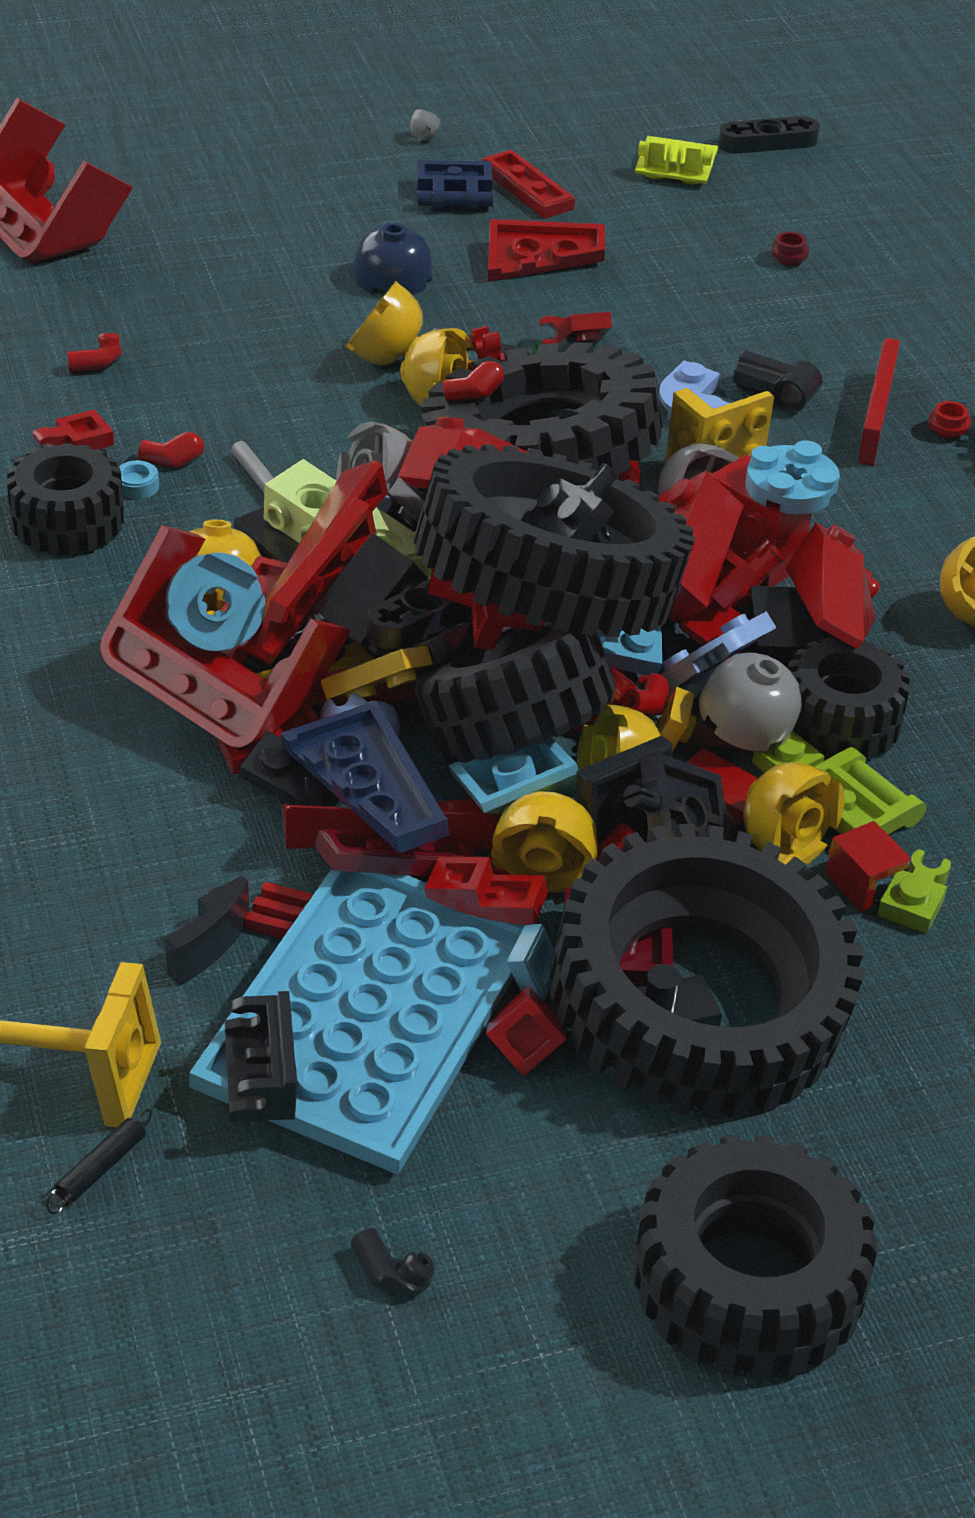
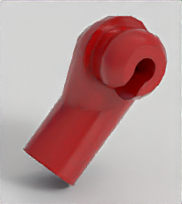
(96, 359)

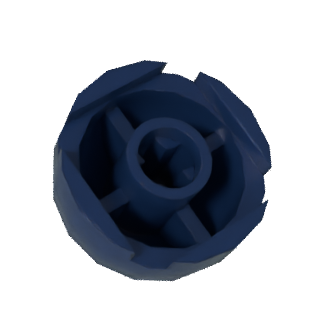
(391, 256)

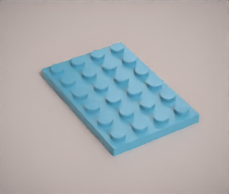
(380, 1010)

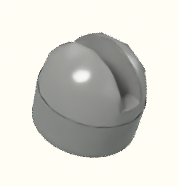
(424, 125)

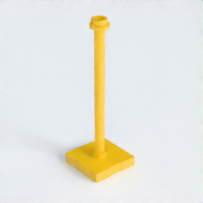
(117, 1048)

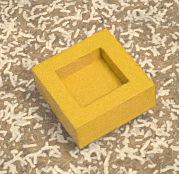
(677, 721)

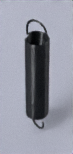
(99, 1161)

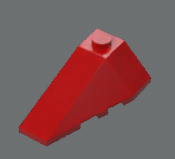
(833, 583)

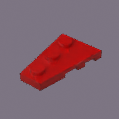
(541, 246)

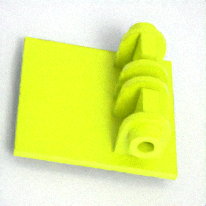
(675, 160)

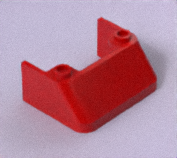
(27, 218)
(202, 683)

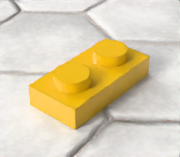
(394, 669)

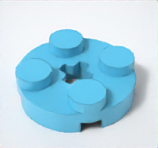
(792, 477)
(188, 612)

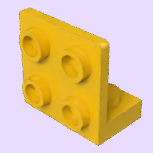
(733, 427)

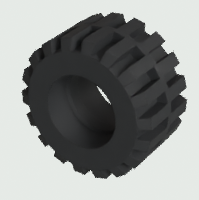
(65, 499)
(849, 697)

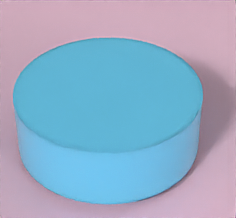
(139, 480)

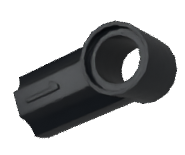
(789, 384)

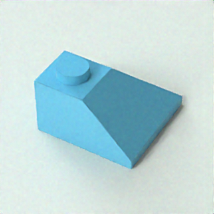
(505, 778)

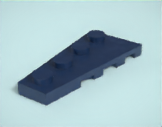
(370, 773)

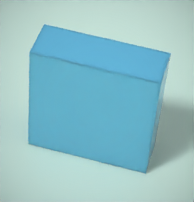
(532, 959)

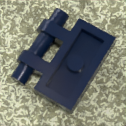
(454, 184)

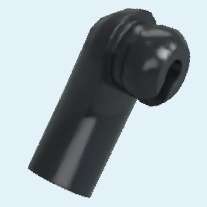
(389, 1273)

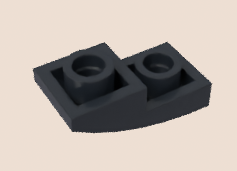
(205, 939)

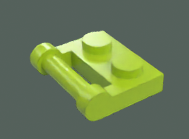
(870, 795)

